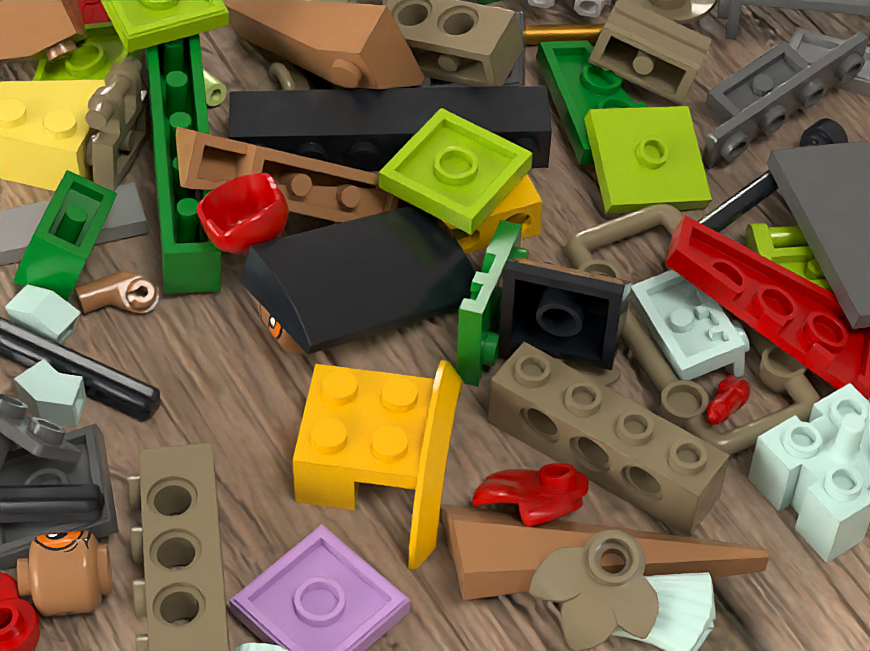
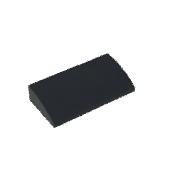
(359, 277)

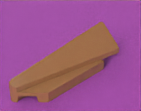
(307, 183)

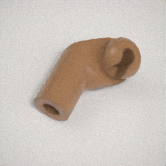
(118, 289)

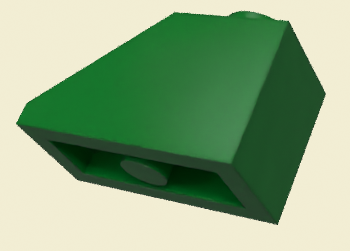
(65, 235)

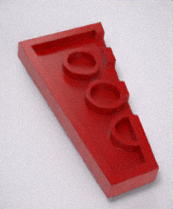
(774, 302)

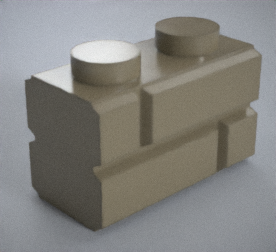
(650, 50)

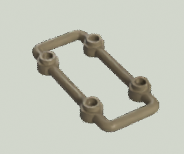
(683, 400)

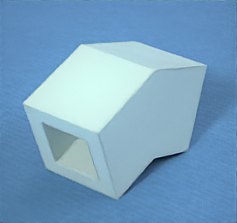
(43, 313)
(52, 394)

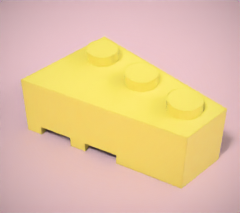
(45, 130)

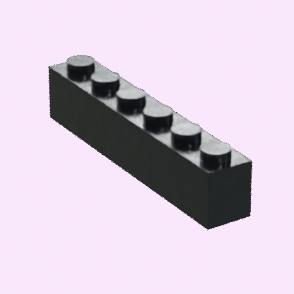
(372, 125)

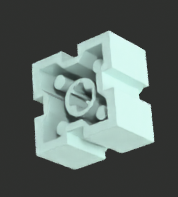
(821, 471)

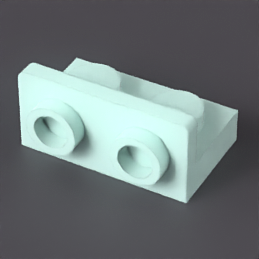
(690, 326)

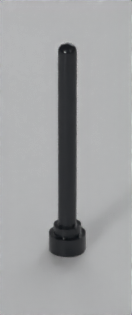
(820, 133)

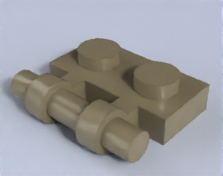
(122, 118)

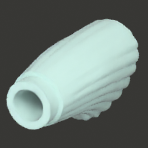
(683, 614)

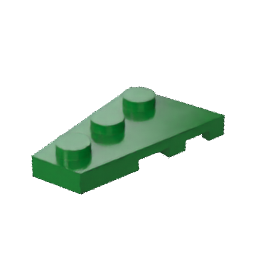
(579, 87)
(482, 312)

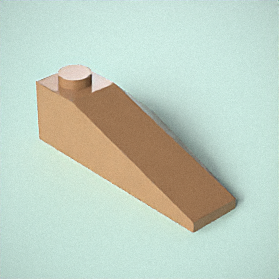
(39, 30)
(334, 40)

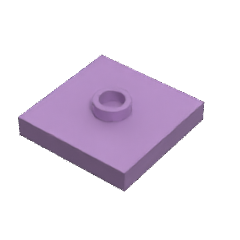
(320, 599)

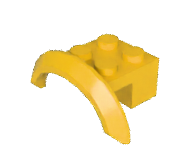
(378, 433)

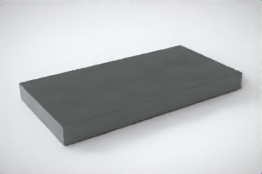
(831, 203)

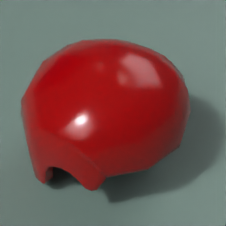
(243, 212)

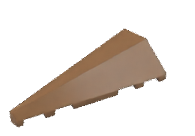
(501, 554)

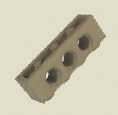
(457, 38)
(607, 438)
(185, 483)

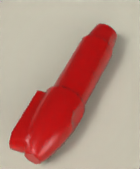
(729, 397)

